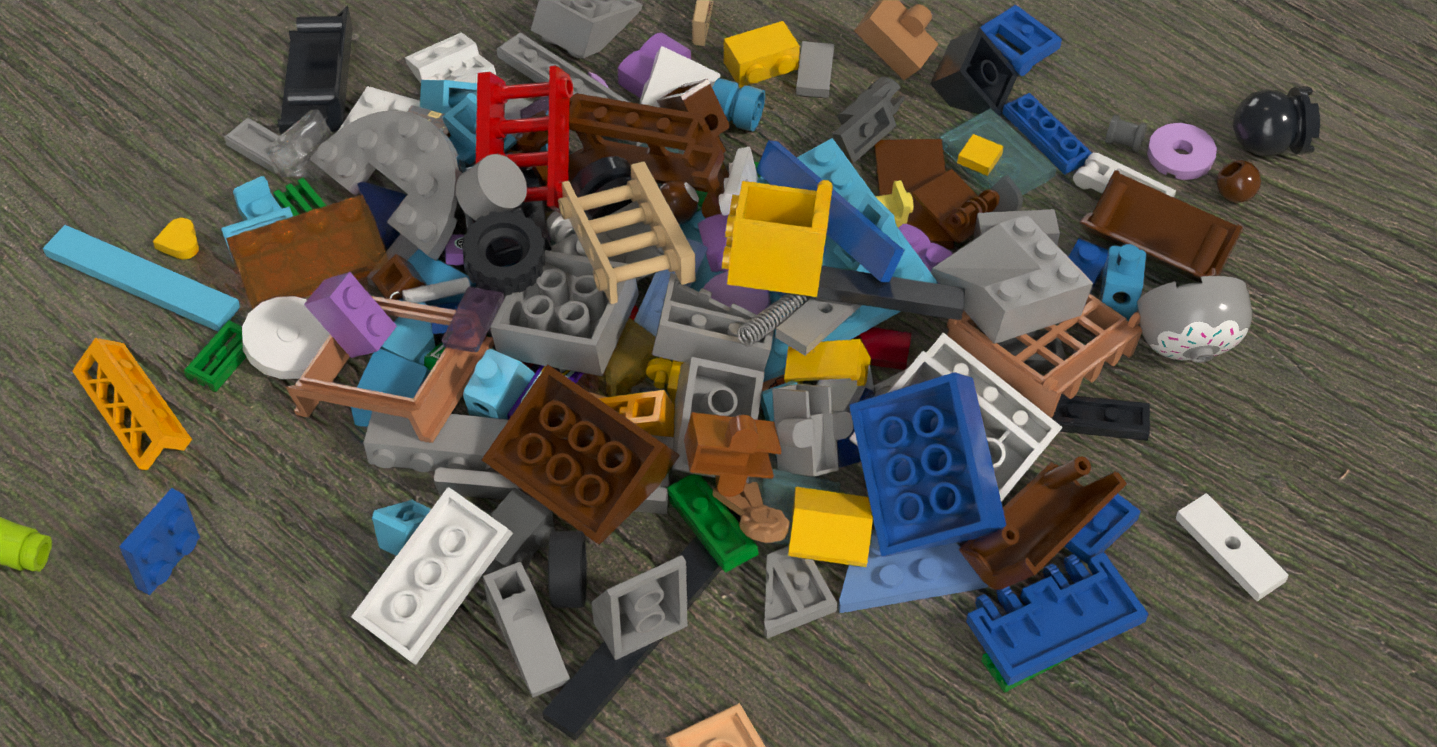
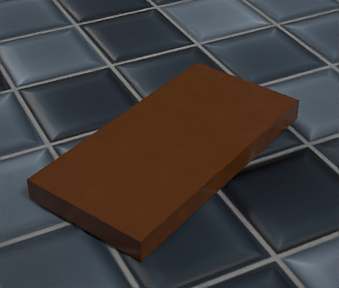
(914, 164)

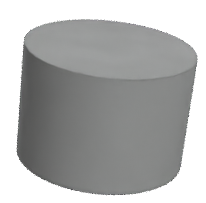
(491, 186)

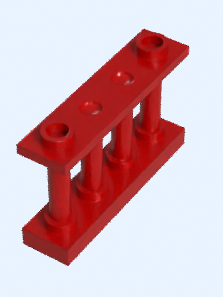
(493, 128)

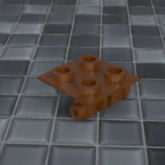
(955, 204)

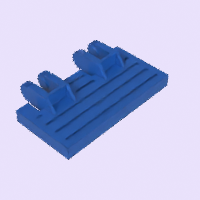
(1056, 618)

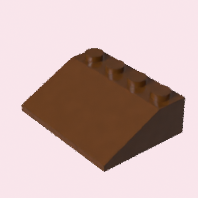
(579, 456)

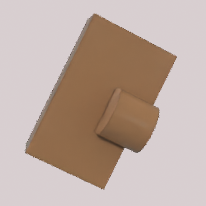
(898, 35)

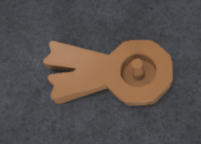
(757, 520)

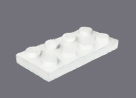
(432, 575)

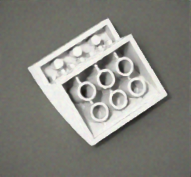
(1013, 425)

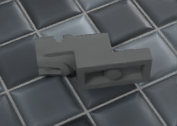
(868, 118)

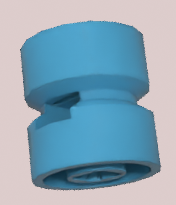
(740, 105)

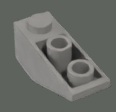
(525, 628)

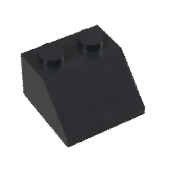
(974, 74)

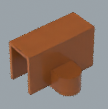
(730, 449)

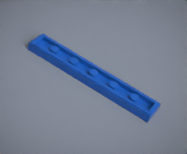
(845, 223)

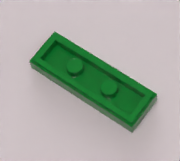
(711, 522)

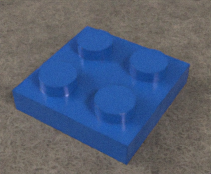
(160, 542)

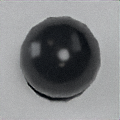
(1273, 122)

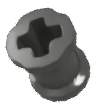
(1126, 133)

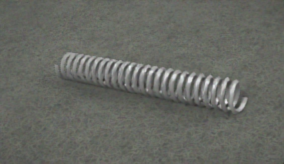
(762, 315)

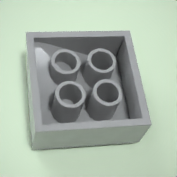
(1015, 280)
(564, 317)

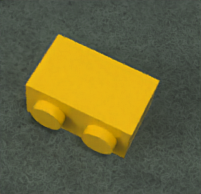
(761, 54)

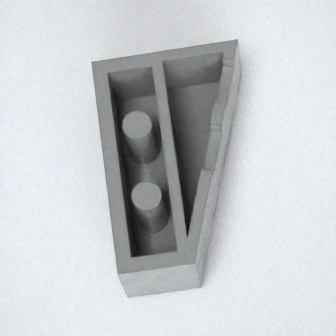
(706, 329)

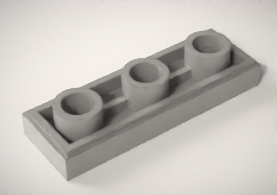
(813, 323)

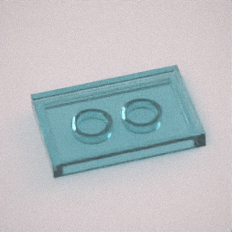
(1019, 158)

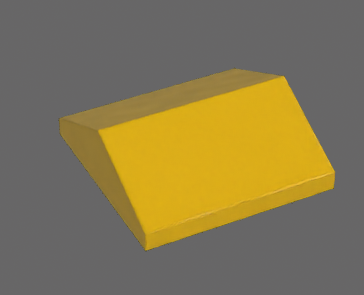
(830, 527)

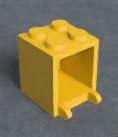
(777, 237)

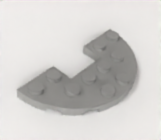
(413, 157)

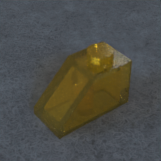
(629, 359)

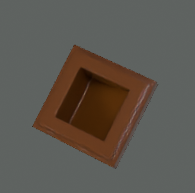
(397, 276)

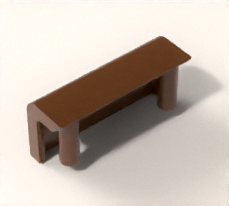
(1163, 227)
(1040, 522)

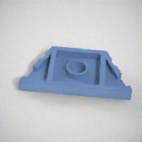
(906, 577)

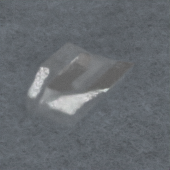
(297, 145)

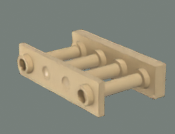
(652, 210)

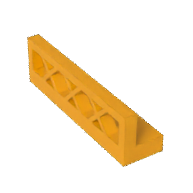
(132, 391)

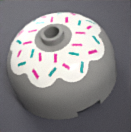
(1196, 318)

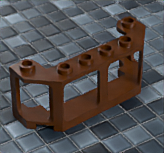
(657, 127)

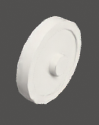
(282, 337)

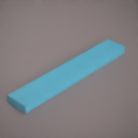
(142, 278)

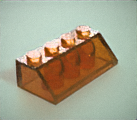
(306, 249)

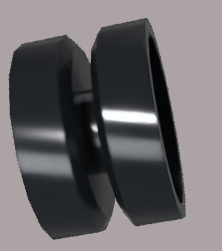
(602, 176)

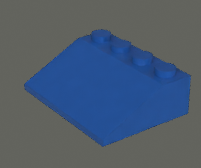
(927, 465)

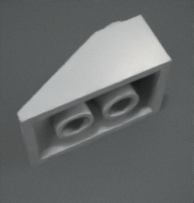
(582, 25)
(714, 390)
(643, 608)

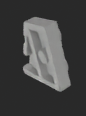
(794, 593)

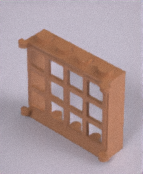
(1113, 339)

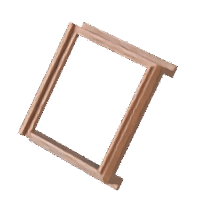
(431, 403)

